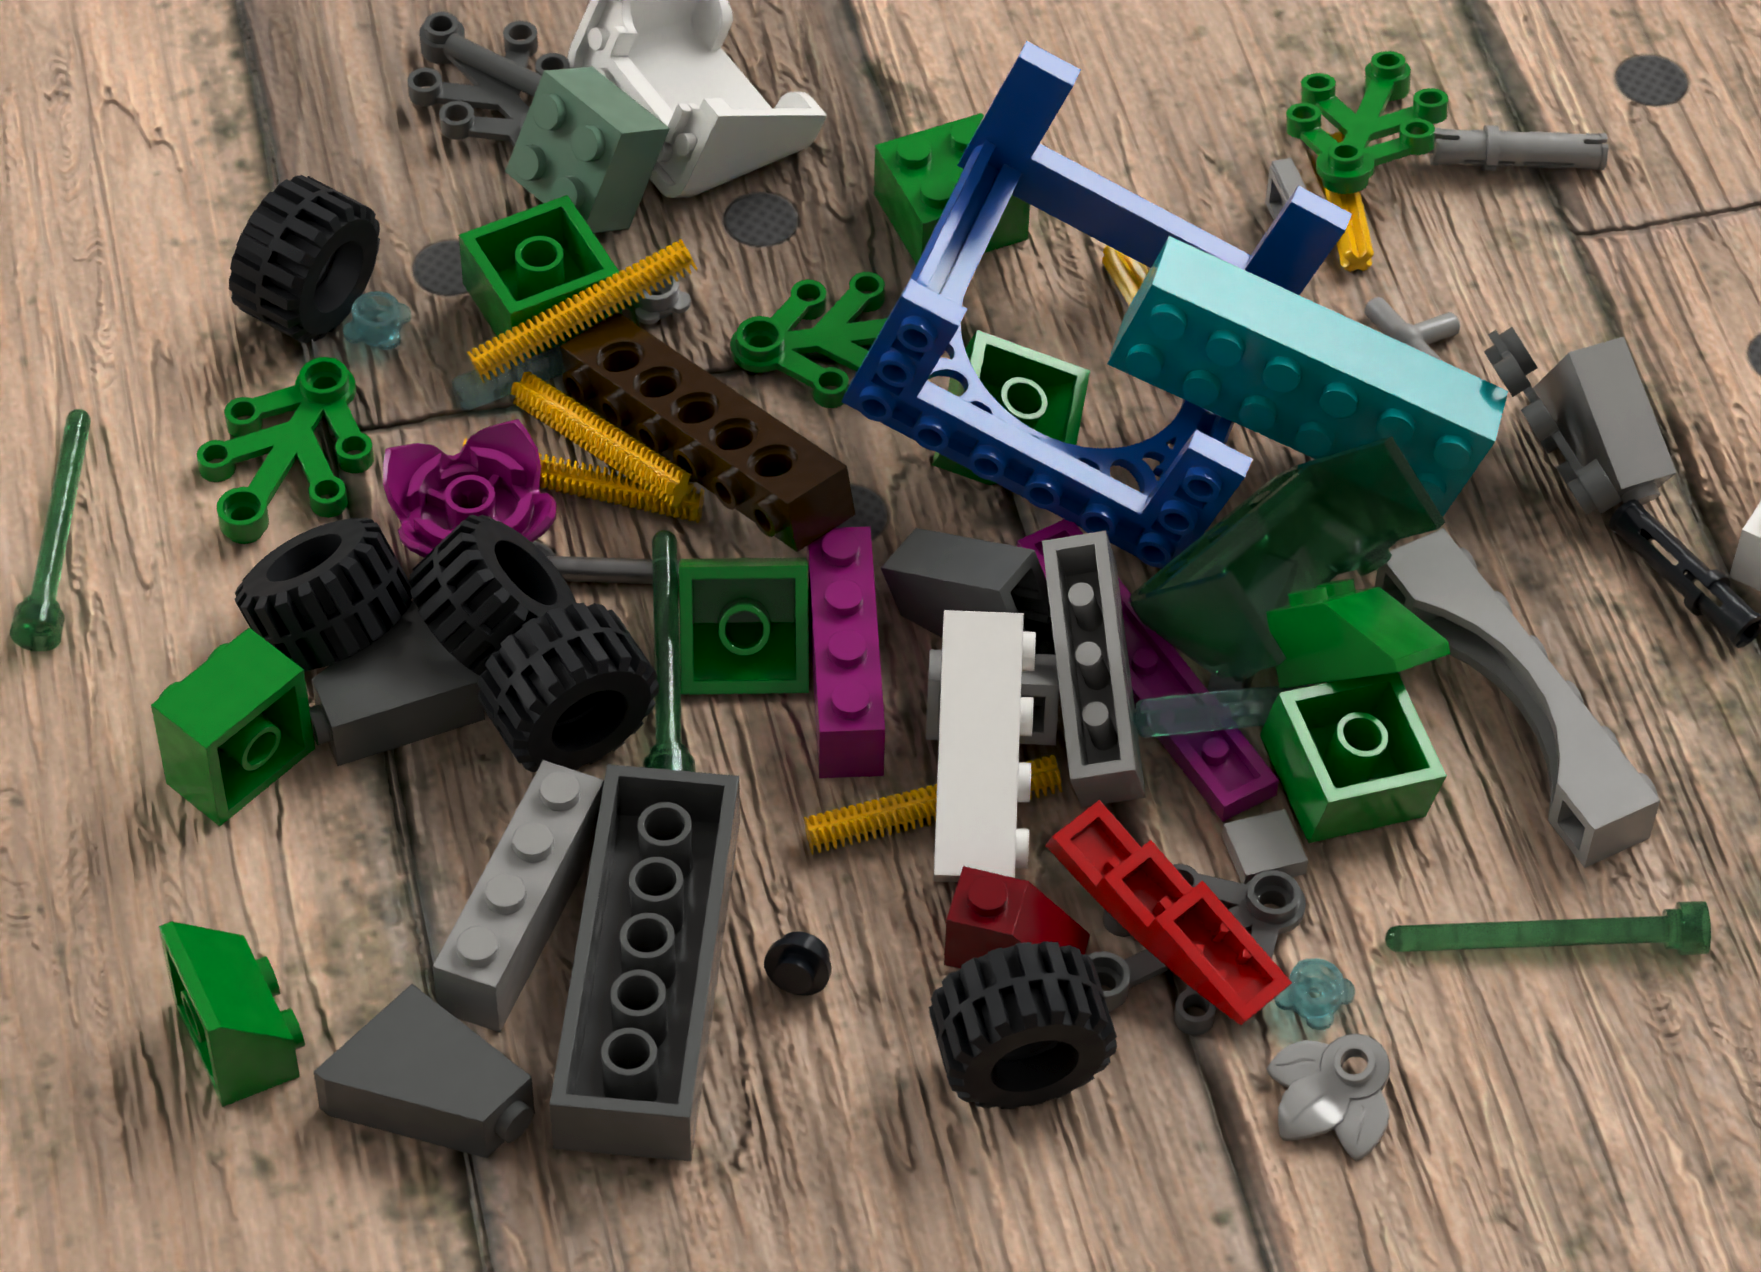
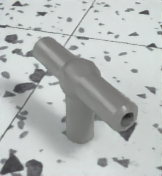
(1415, 335)

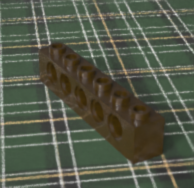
(708, 431)

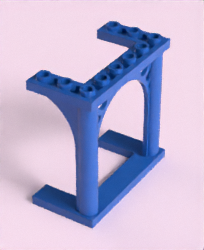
(977, 430)

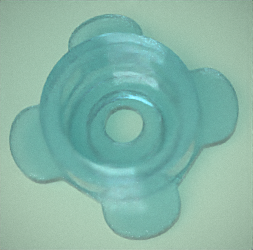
(377, 320)
(1318, 977)

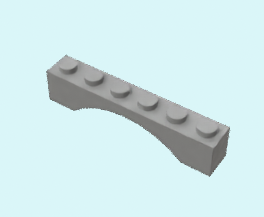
(1595, 791)

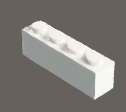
(980, 744)

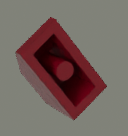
(1001, 912)

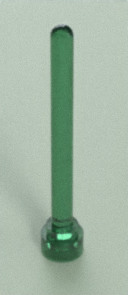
(39, 618)
(669, 751)
(1680, 928)

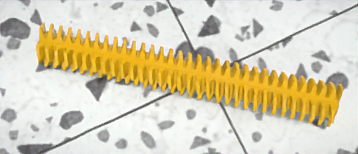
(581, 310)
(602, 439)
(613, 488)
(902, 809)

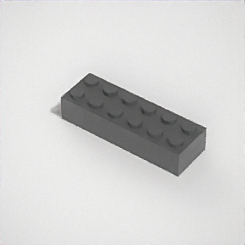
(646, 964)

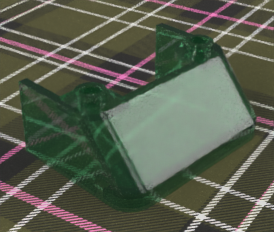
(1282, 540)

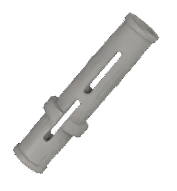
(1529, 149)

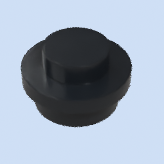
(798, 964)

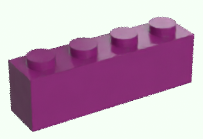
(846, 654)

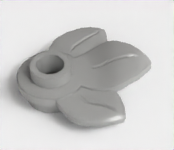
(1329, 1098)

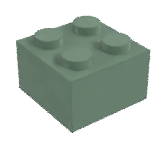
(587, 144)

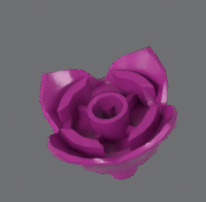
(489, 477)

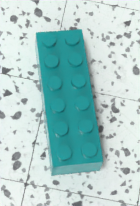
(1302, 370)

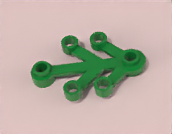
(1350, 163)
(771, 343)
(320, 390)

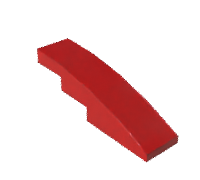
(1168, 916)

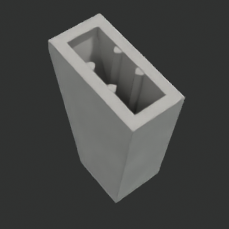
(1608, 418)

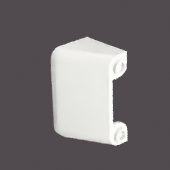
(675, 68)

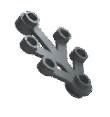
(485, 91)
(1587, 483)
(1247, 907)

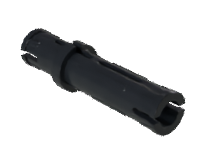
(1733, 618)

